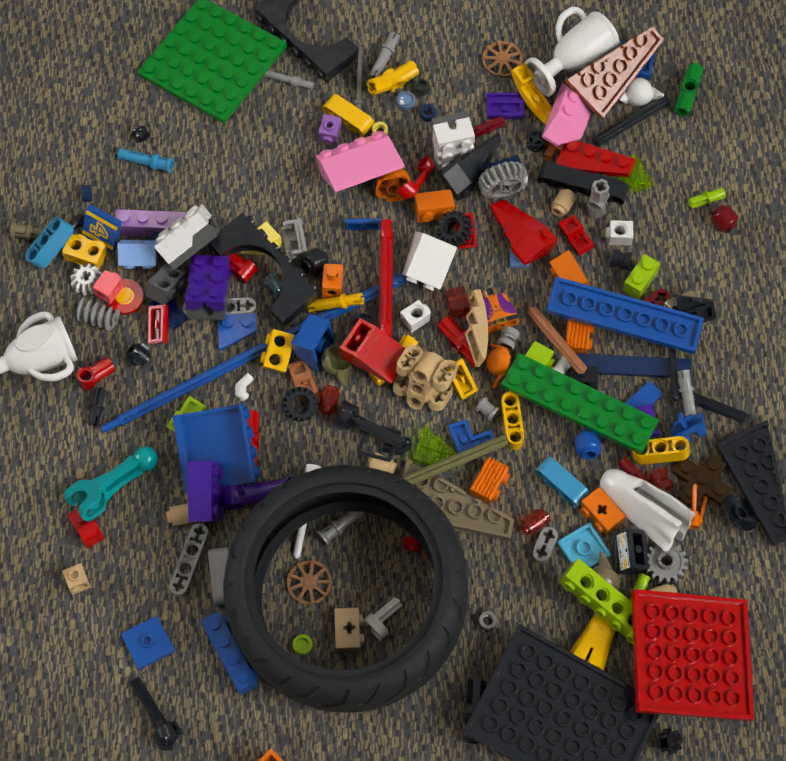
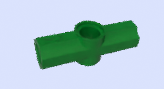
(686, 97)

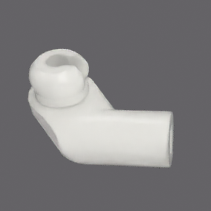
(240, 387)

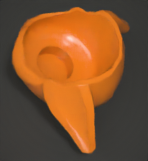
(498, 363)

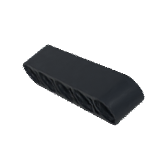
(580, 181)

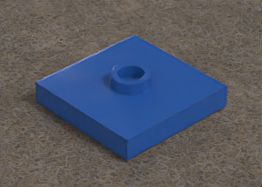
(147, 642)

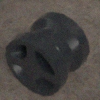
(533, 137)

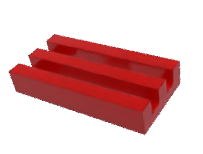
(160, 324)

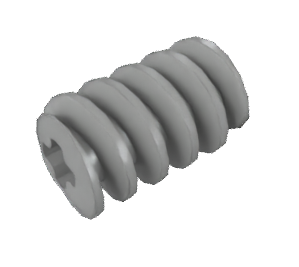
(97, 315)

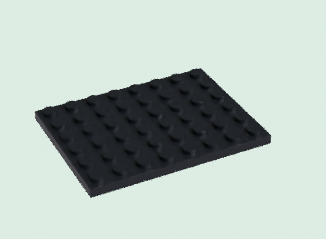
(556, 707)

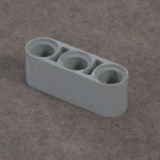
(217, 564)

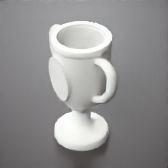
(576, 49)
(40, 349)

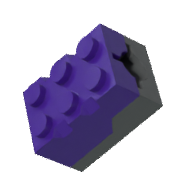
(208, 287)

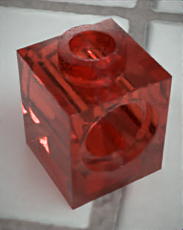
(457, 302)

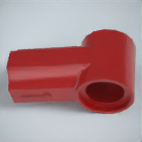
(242, 268)
(96, 373)

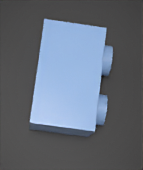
(137, 253)

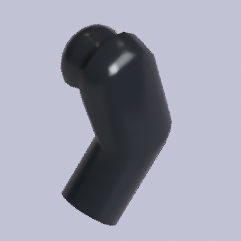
(77, 221)

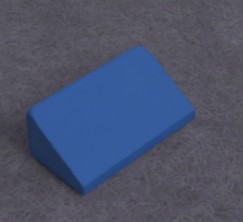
(363, 223)

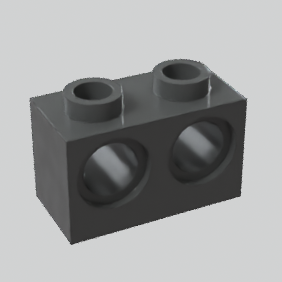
(166, 284)

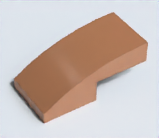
(302, 377)

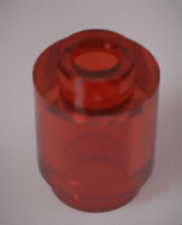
(329, 400)
(535, 522)

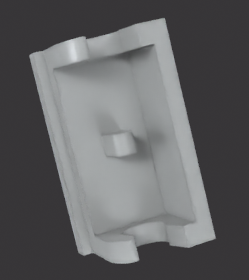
(294, 239)

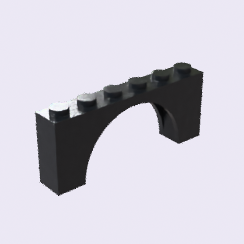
(324, 60)
(244, 236)

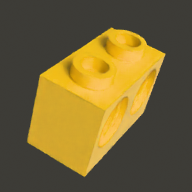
(83, 254)
(282, 353)

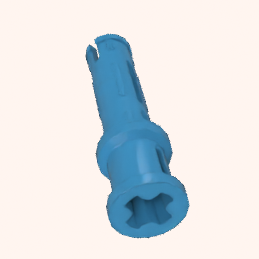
(154, 161)

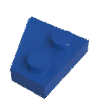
(236, 328)

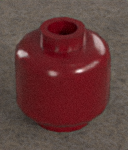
(724, 218)

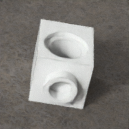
(625, 228)
(416, 308)

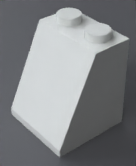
(428, 260)

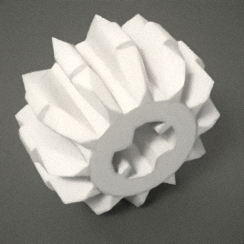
(80, 275)

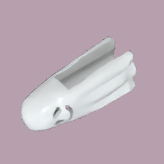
(648, 507)

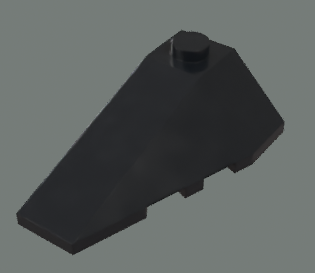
(464, 174)

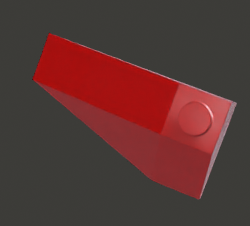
(527, 236)

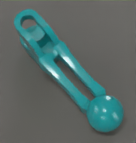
(96, 492)

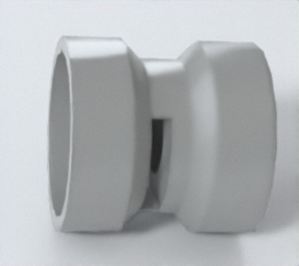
(508, 337)

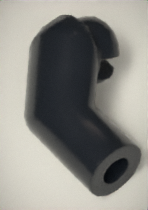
(387, 447)

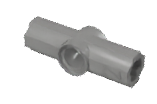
(598, 199)

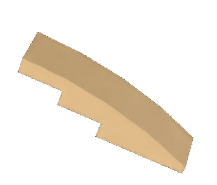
(478, 327)

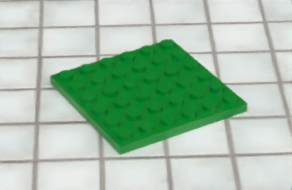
(212, 59)

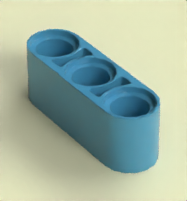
(49, 243)
(564, 482)

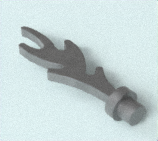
(359, 103)

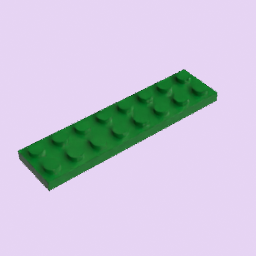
(580, 403)

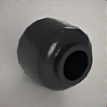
(313, 261)

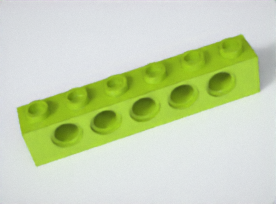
(610, 597)

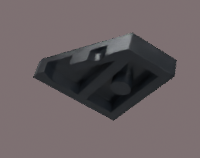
(696, 306)

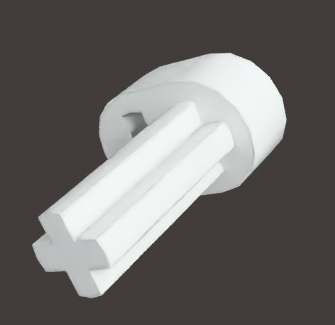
(376, 620)

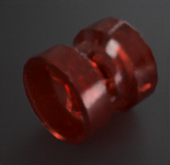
(660, 479)

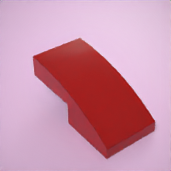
(575, 234)

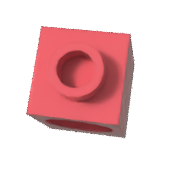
(108, 286)

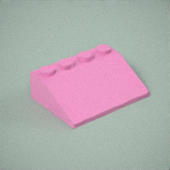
(359, 161)

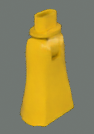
(595, 640)

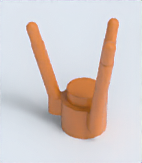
(697, 520)

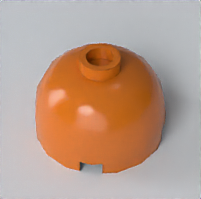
(389, 183)

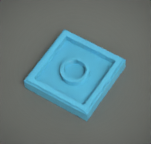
(583, 544)

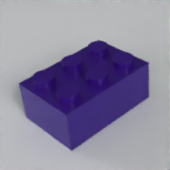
(205, 491)

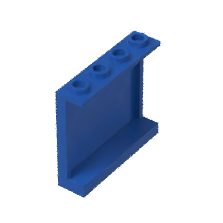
(220, 437)

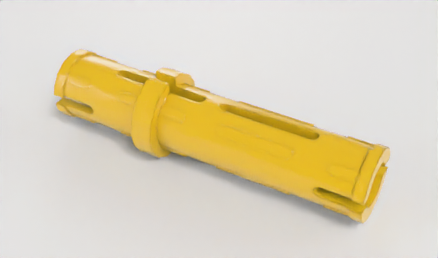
(336, 302)

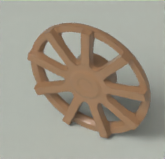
(502, 57)
(309, 582)

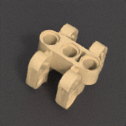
(424, 379)

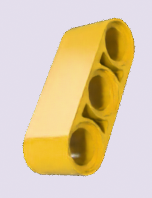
(352, 117)
(512, 412)
(670, 454)

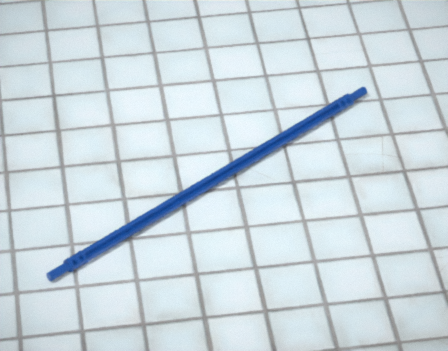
(231, 364)

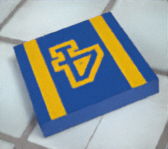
(101, 227)

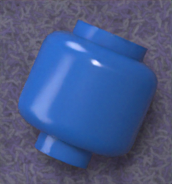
(587, 445)

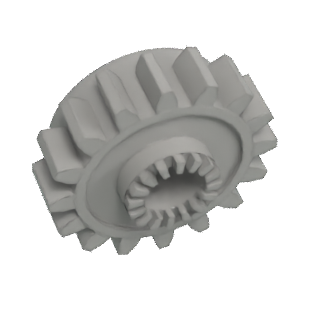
(663, 572)

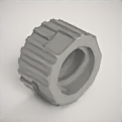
(490, 615)

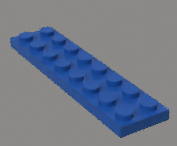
(625, 315)

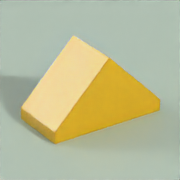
(463, 382)

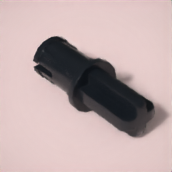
(96, 406)

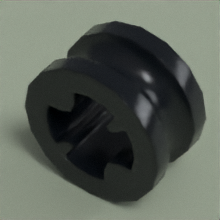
(140, 134)

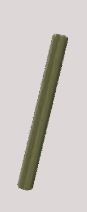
(456, 460)

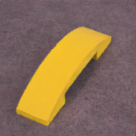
(530, 93)

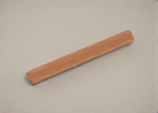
(557, 340)

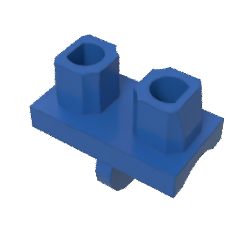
(688, 425)

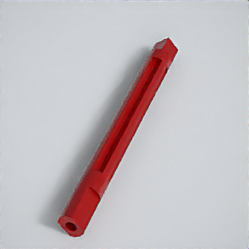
(386, 277)

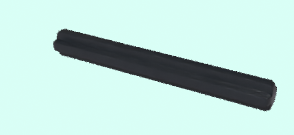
(631, 120)

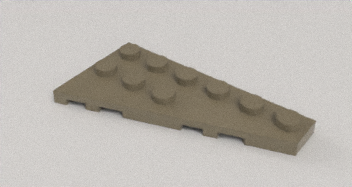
(462, 509)

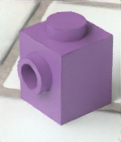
(330, 129)

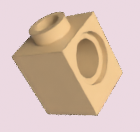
(76, 579)

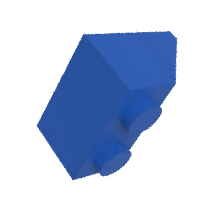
(312, 340)

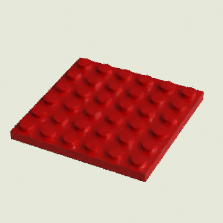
(692, 655)

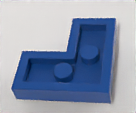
(463, 436)

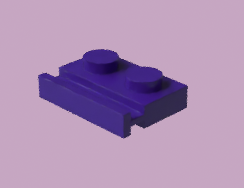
(504, 104)

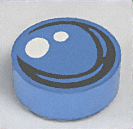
(405, 100)

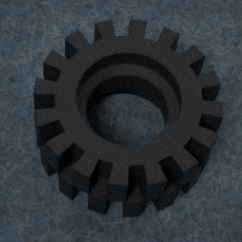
(446, 224)
(288, 404)

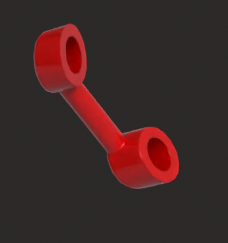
(425, 167)

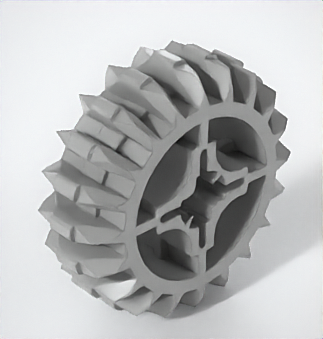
(503, 180)

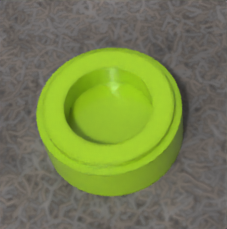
(302, 644)

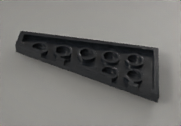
(756, 472)

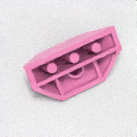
(566, 118)

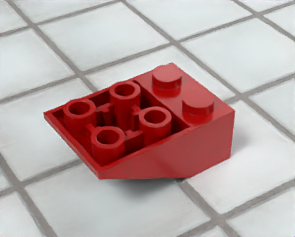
(372, 350)

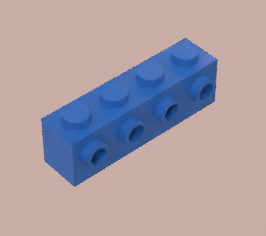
(229, 653)

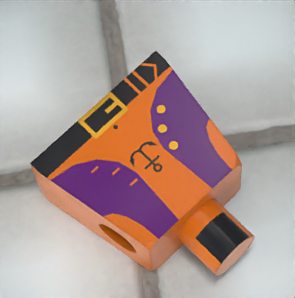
(499, 311)

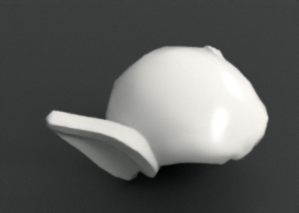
(640, 93)

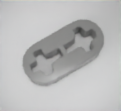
(540, 543)

